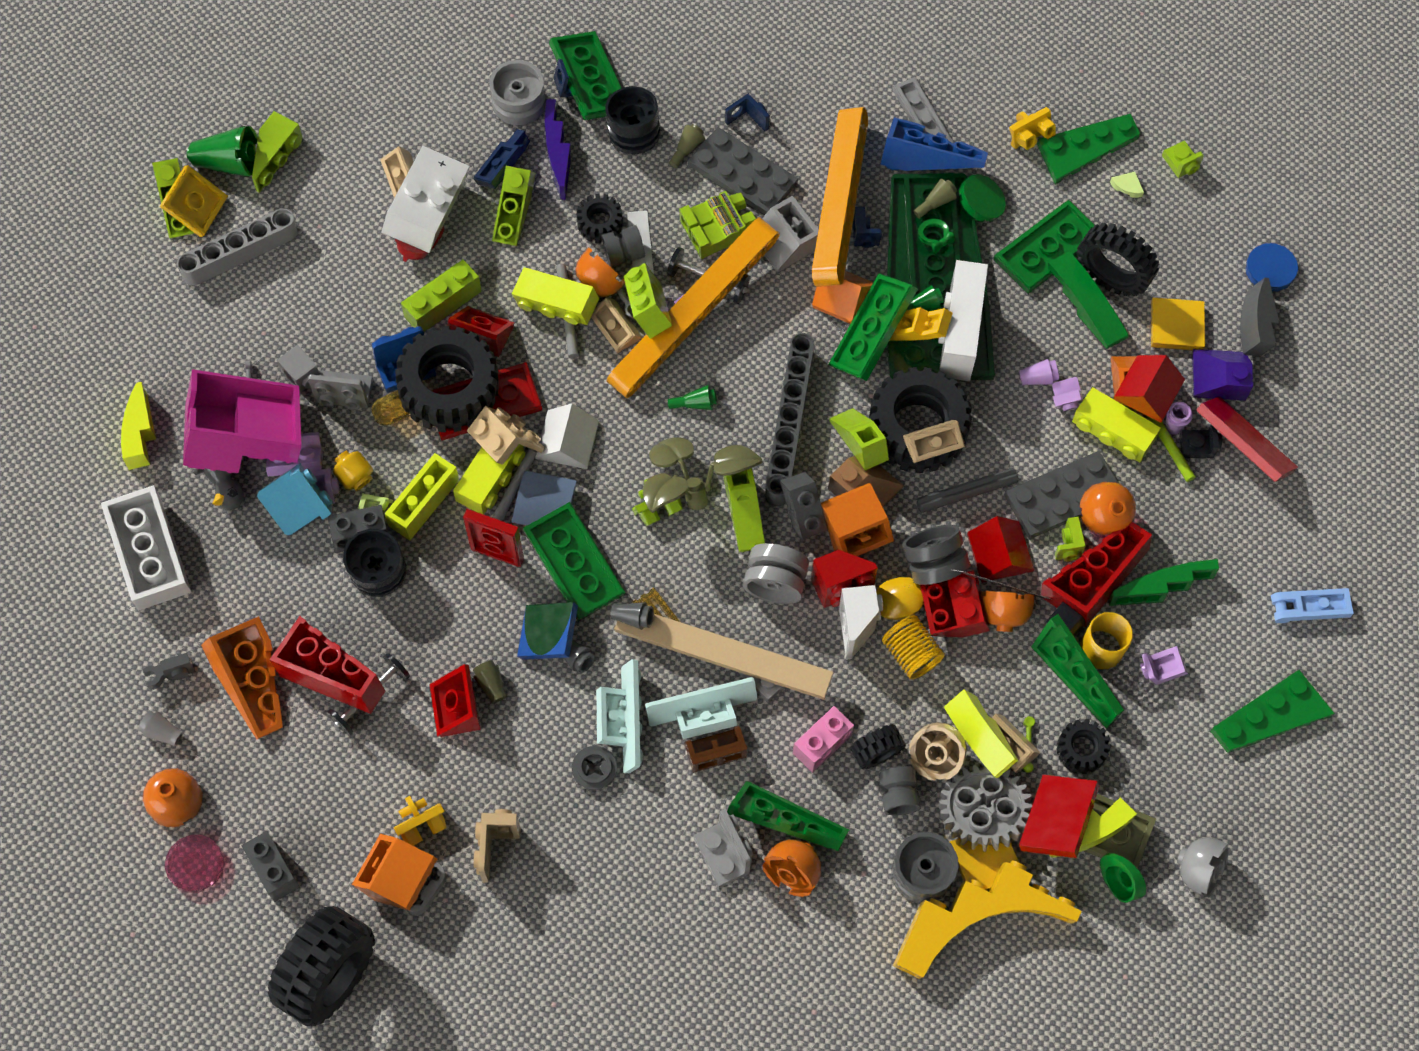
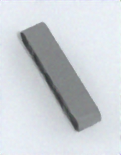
(228, 255)

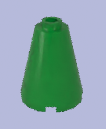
(226, 151)

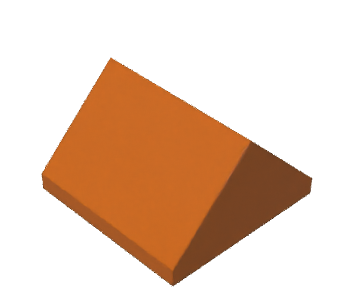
(844, 299)

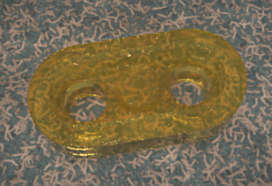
(389, 403)

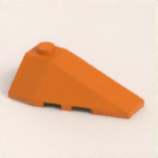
(244, 669)

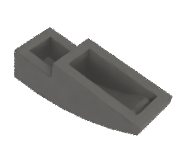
(1258, 319)

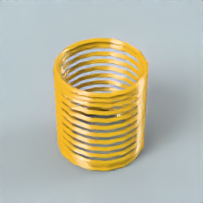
(1116, 626)
(913, 659)

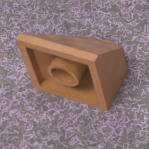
(852, 475)

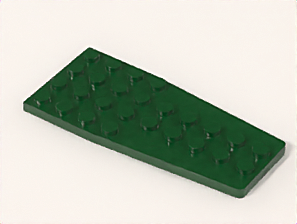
(918, 265)

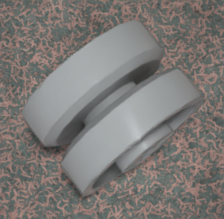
(517, 92)
(776, 573)

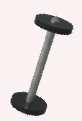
(676, 262)
(395, 666)

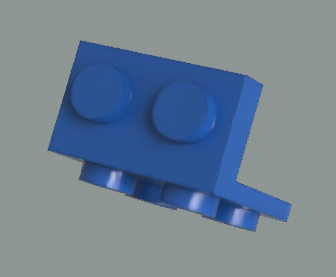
(386, 353)

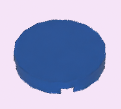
(1273, 263)

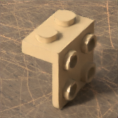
(501, 433)
(497, 825)

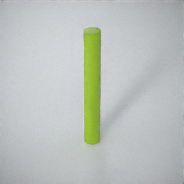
(1174, 451)

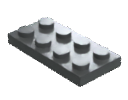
(742, 170)
(1056, 496)

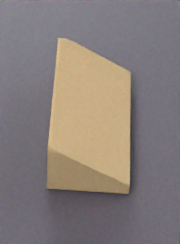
(396, 167)
(615, 325)
(934, 440)
(1021, 746)

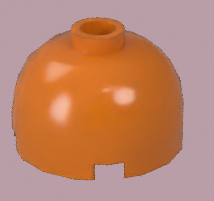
(598, 274)
(1107, 508)
(1007, 609)
(172, 797)
(794, 865)

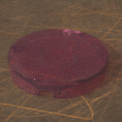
(194, 863)

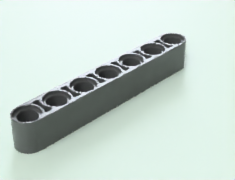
(789, 408)

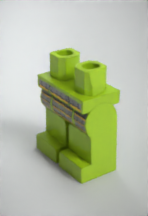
(715, 222)

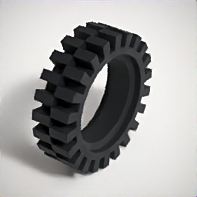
(1129, 248)

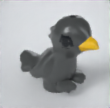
(228, 492)

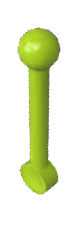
(1029, 722)

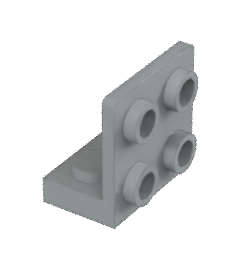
(341, 389)
(724, 851)

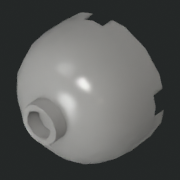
(1203, 864)

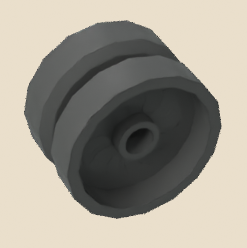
(935, 554)
(917, 853)

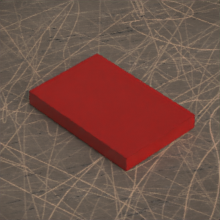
(493, 538)
(1059, 816)

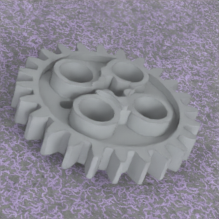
(985, 808)

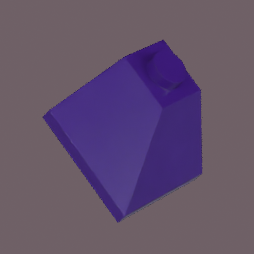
(1221, 374)

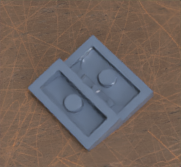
(541, 495)

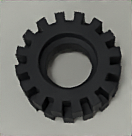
(594, 206)
(1089, 731)
(878, 746)

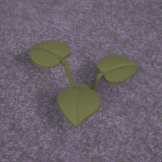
(665, 489)

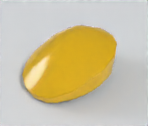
(900, 598)

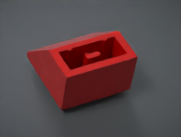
(840, 571)
(955, 607)

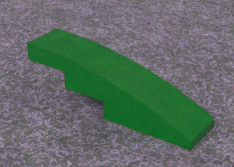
(1088, 299)
(1156, 585)

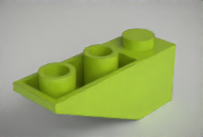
(274, 145)
(166, 174)
(513, 205)
(861, 437)
(744, 509)

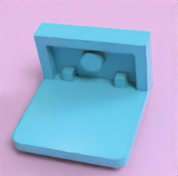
(295, 499)

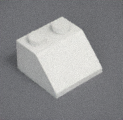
(858, 616)

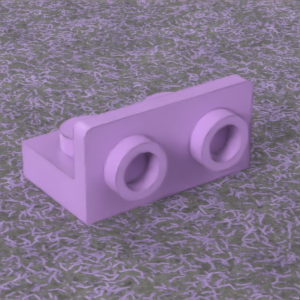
(310, 456)

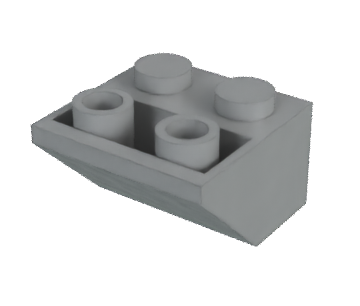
(796, 232)

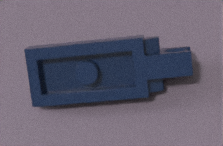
(504, 155)

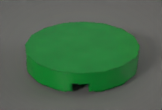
(982, 198)

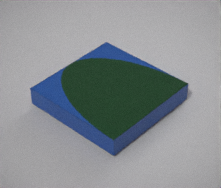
(547, 631)

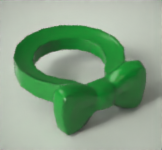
(949, 237)

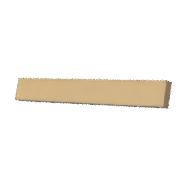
(733, 655)

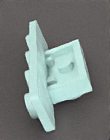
(703, 709)
(619, 716)

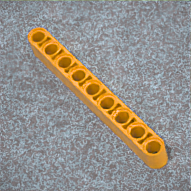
(840, 197)
(694, 307)

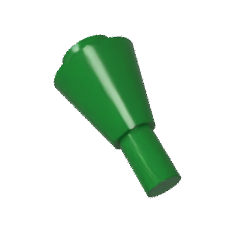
(928, 299)
(702, 398)

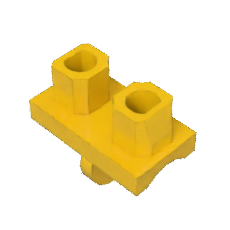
(1028, 128)
(432, 816)

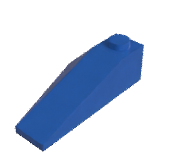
(914, 149)

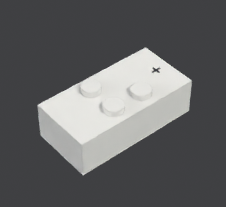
(425, 199)
(962, 336)
(145, 548)

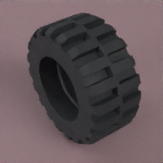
(442, 348)
(919, 389)
(321, 966)

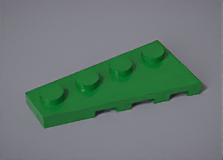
(1278, 710)
(777, 813)

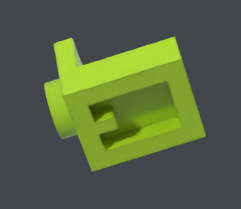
(1182, 159)
(1073, 541)

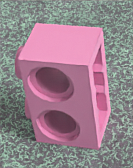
(823, 739)

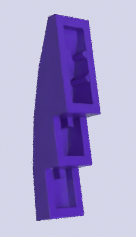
(558, 152)

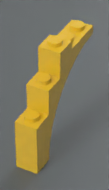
(1009, 894)

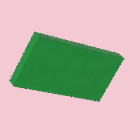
(588, 70)
(1054, 235)
(872, 327)
(573, 560)

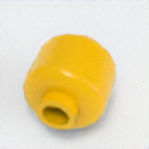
(352, 470)

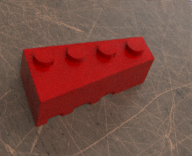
(1099, 572)
(324, 667)

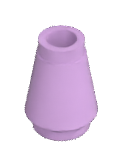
(1040, 373)
(1178, 417)

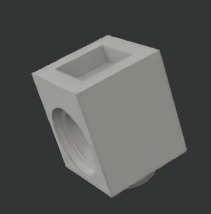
(297, 367)

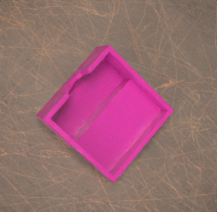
(237, 418)

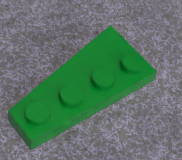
(1076, 148)
(1074, 668)

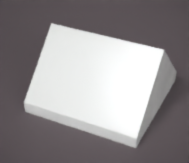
(568, 436)

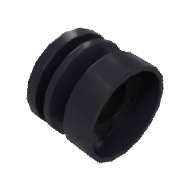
(633, 120)
(373, 548)

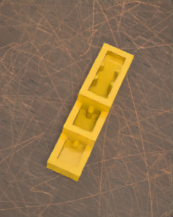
(922, 325)

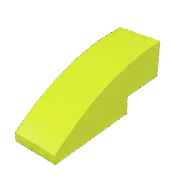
(137, 428)
(981, 733)
(1107, 825)

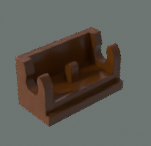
(716, 749)

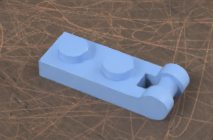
(1312, 605)

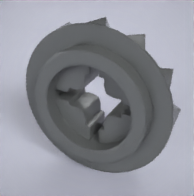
(594, 755)

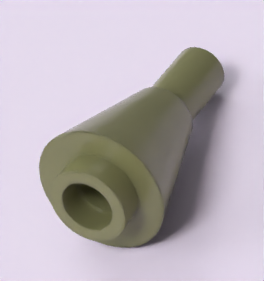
(690, 139)
(940, 195)

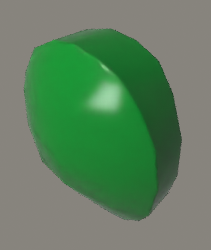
(1122, 878)

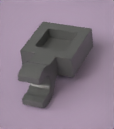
(171, 668)

